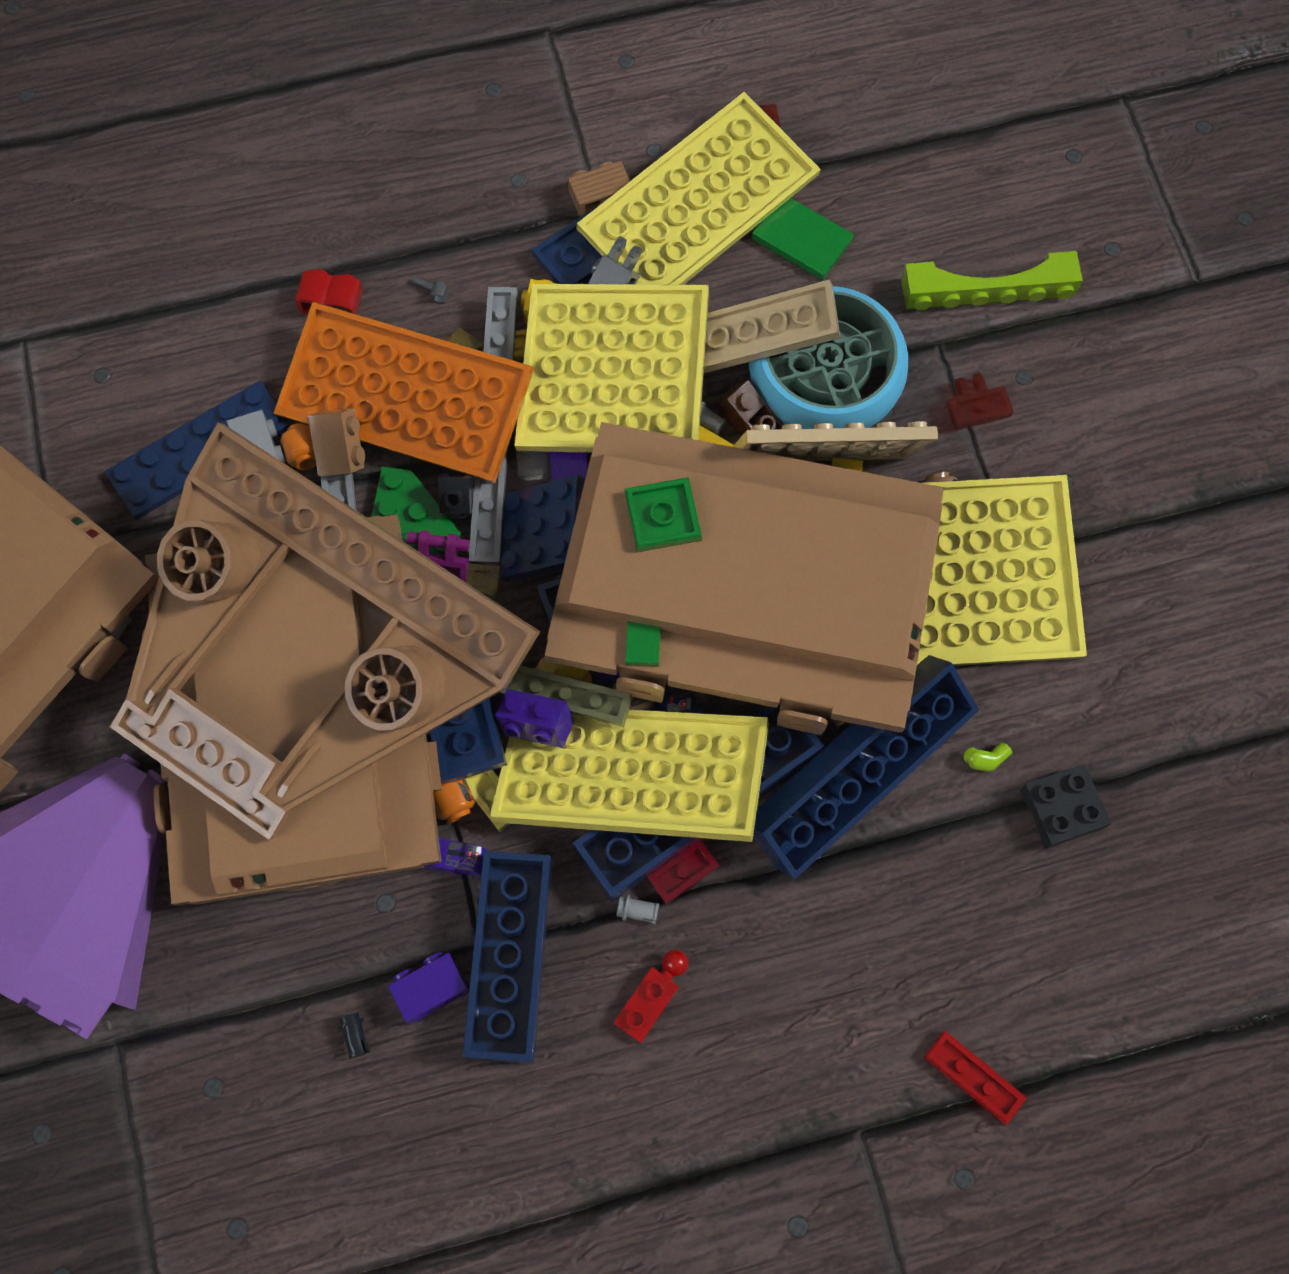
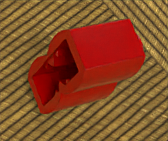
(335, 291)

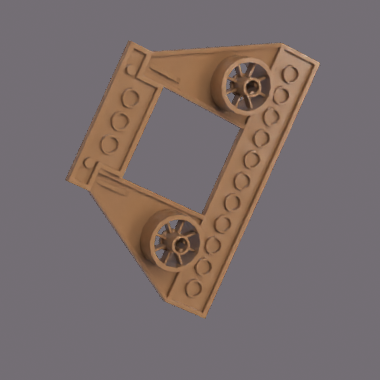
(259, 511)

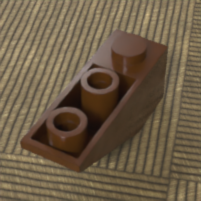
(745, 408)

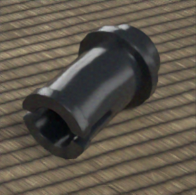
(354, 1035)

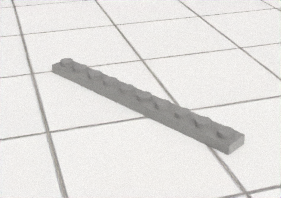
(489, 496)

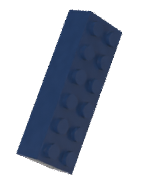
(508, 958)

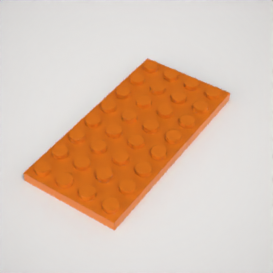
(407, 390)

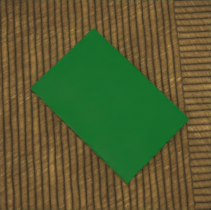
(803, 238)

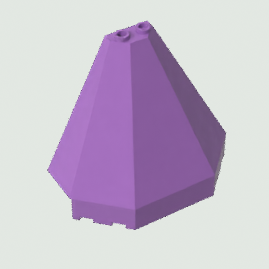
(79, 893)

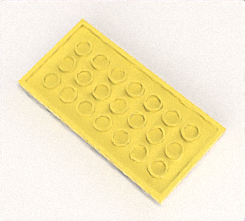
(702, 195)
(650, 777)

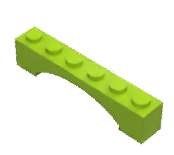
(932, 287)

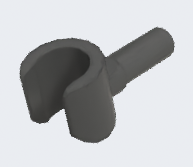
(438, 289)

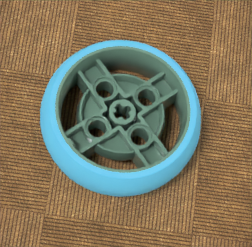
(833, 364)

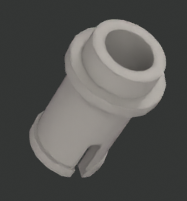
(711, 420)
(637, 909)

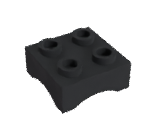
(1065, 806)

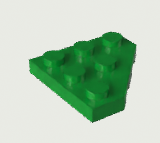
(405, 495)

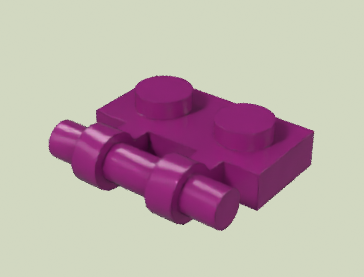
(452, 543)

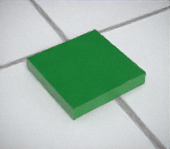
(663, 514)

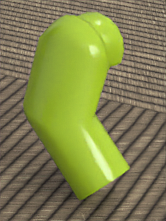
(986, 760)

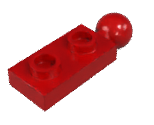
(652, 996)

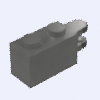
(611, 271)

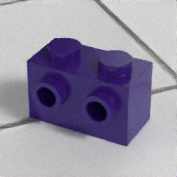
(535, 718)

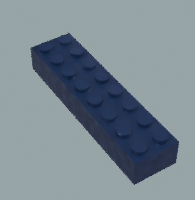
(859, 771)
(626, 859)

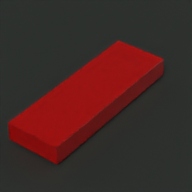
(974, 1077)

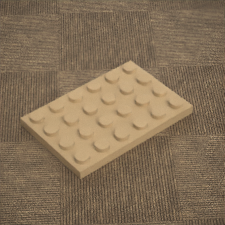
(851, 442)

